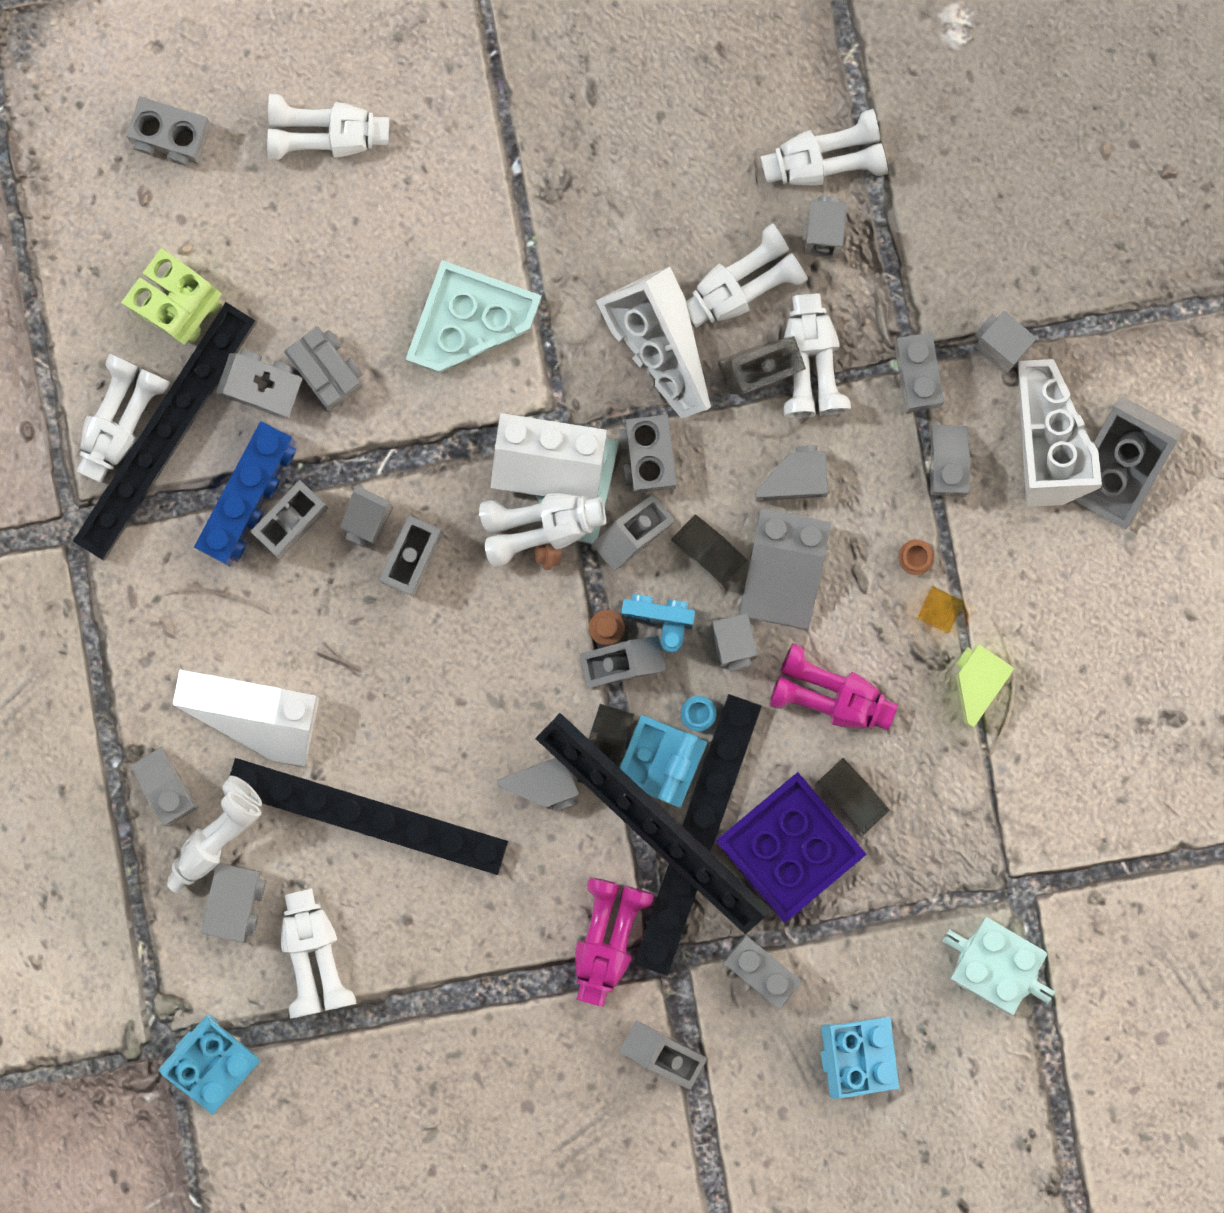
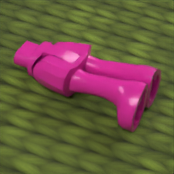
(856, 701)
(603, 964)

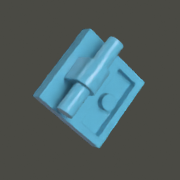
(674, 618)
(662, 760)
(859, 1057)
(209, 1064)

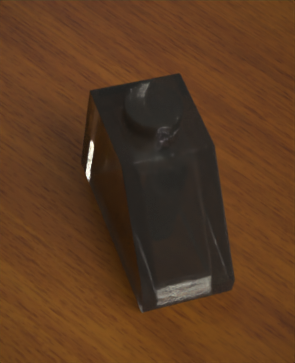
(761, 365)
(709, 550)
(610, 731)
(852, 795)

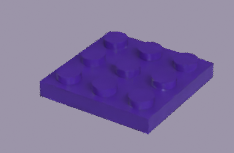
(791, 847)

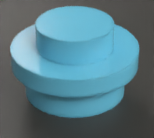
(698, 713)

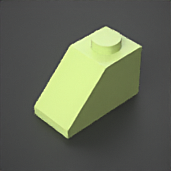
(979, 681)

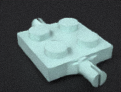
(998, 966)

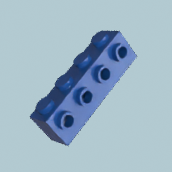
(245, 494)

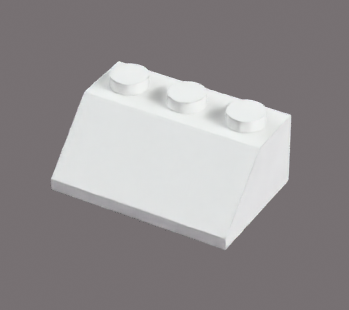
(547, 457)

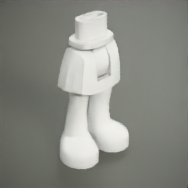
(349, 129)
(802, 160)
(722, 296)
(819, 339)
(102, 439)
(563, 517)
(204, 846)
(306, 931)

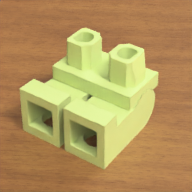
(185, 305)

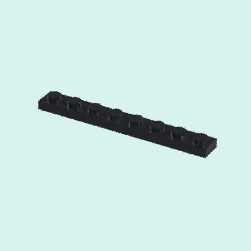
(164, 432)
(373, 817)
(652, 823)
(703, 823)

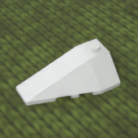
(658, 329)
(1056, 448)
(258, 716)

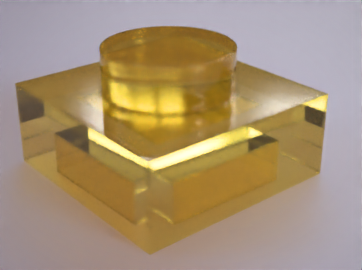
(940, 609)

